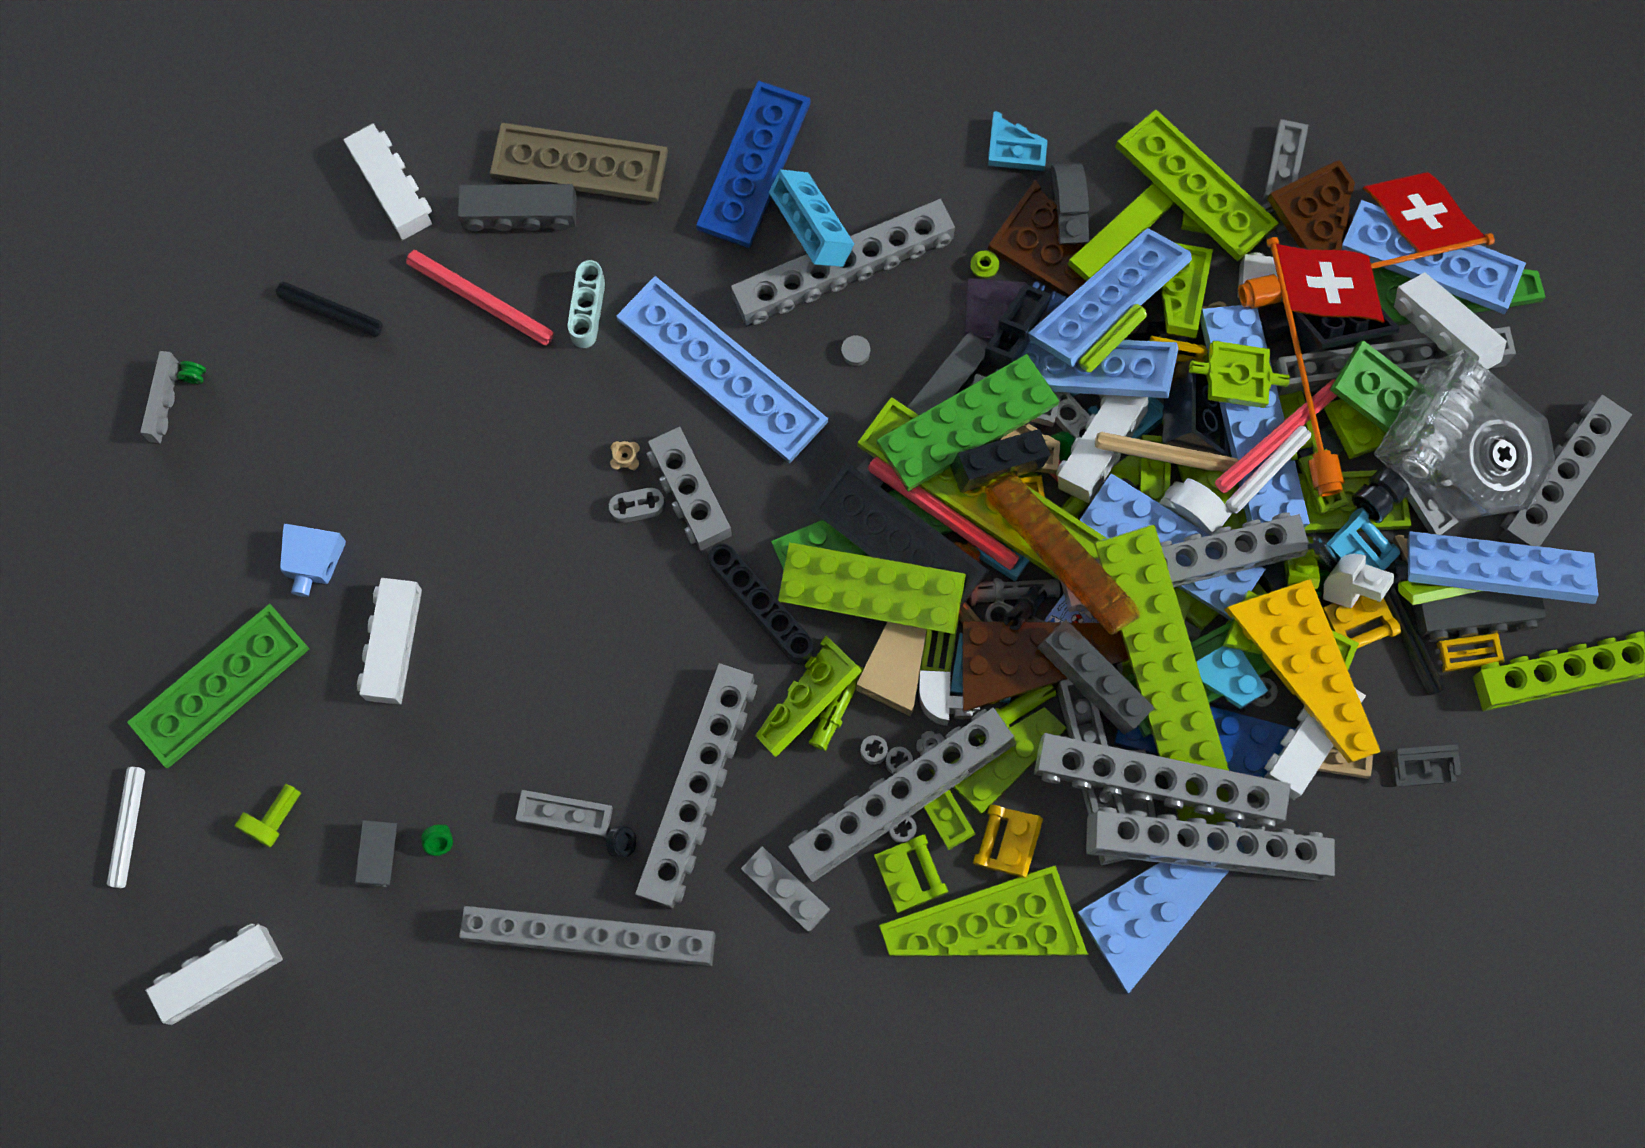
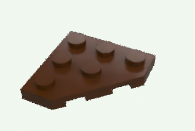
(1316, 207)

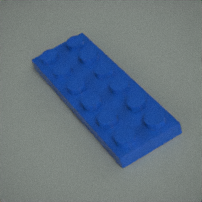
(752, 164)
(1244, 739)

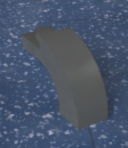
(1072, 202)

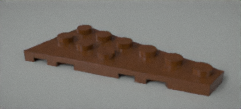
(1032, 244)
(1008, 663)

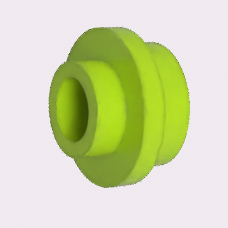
(981, 271)

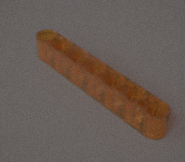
(1062, 553)

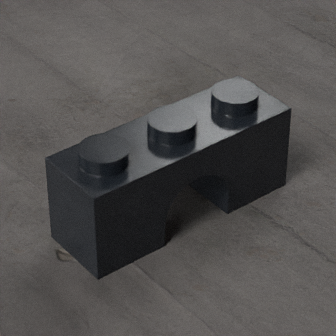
(982, 464)

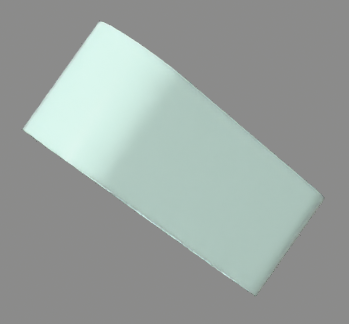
(582, 292)

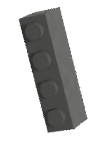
(517, 206)
(1476, 613)
(1095, 677)

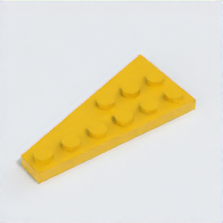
(1305, 656)

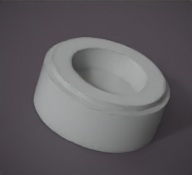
(855, 350)

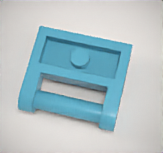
(1348, 541)

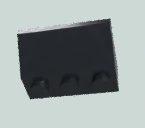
(1327, 333)
(1190, 417)

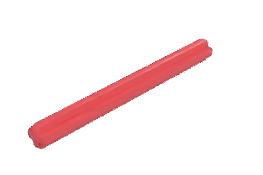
(480, 297)
(1273, 440)
(946, 515)

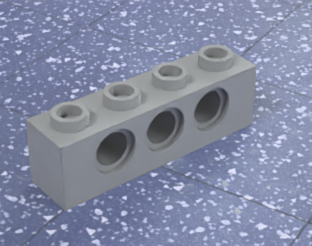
(672, 447)

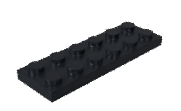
(890, 529)

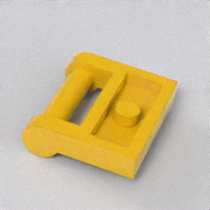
(1363, 611)
(1017, 842)

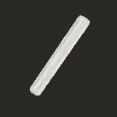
(1268, 469)
(126, 827)

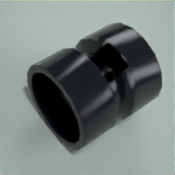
(1384, 491)

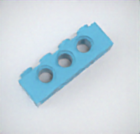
(811, 218)

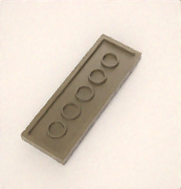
(585, 161)

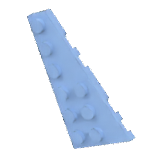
(1146, 914)

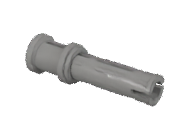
(999, 591)

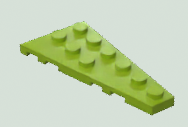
(1004, 920)

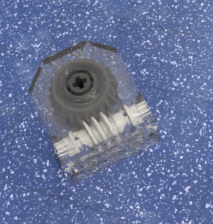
(1469, 442)

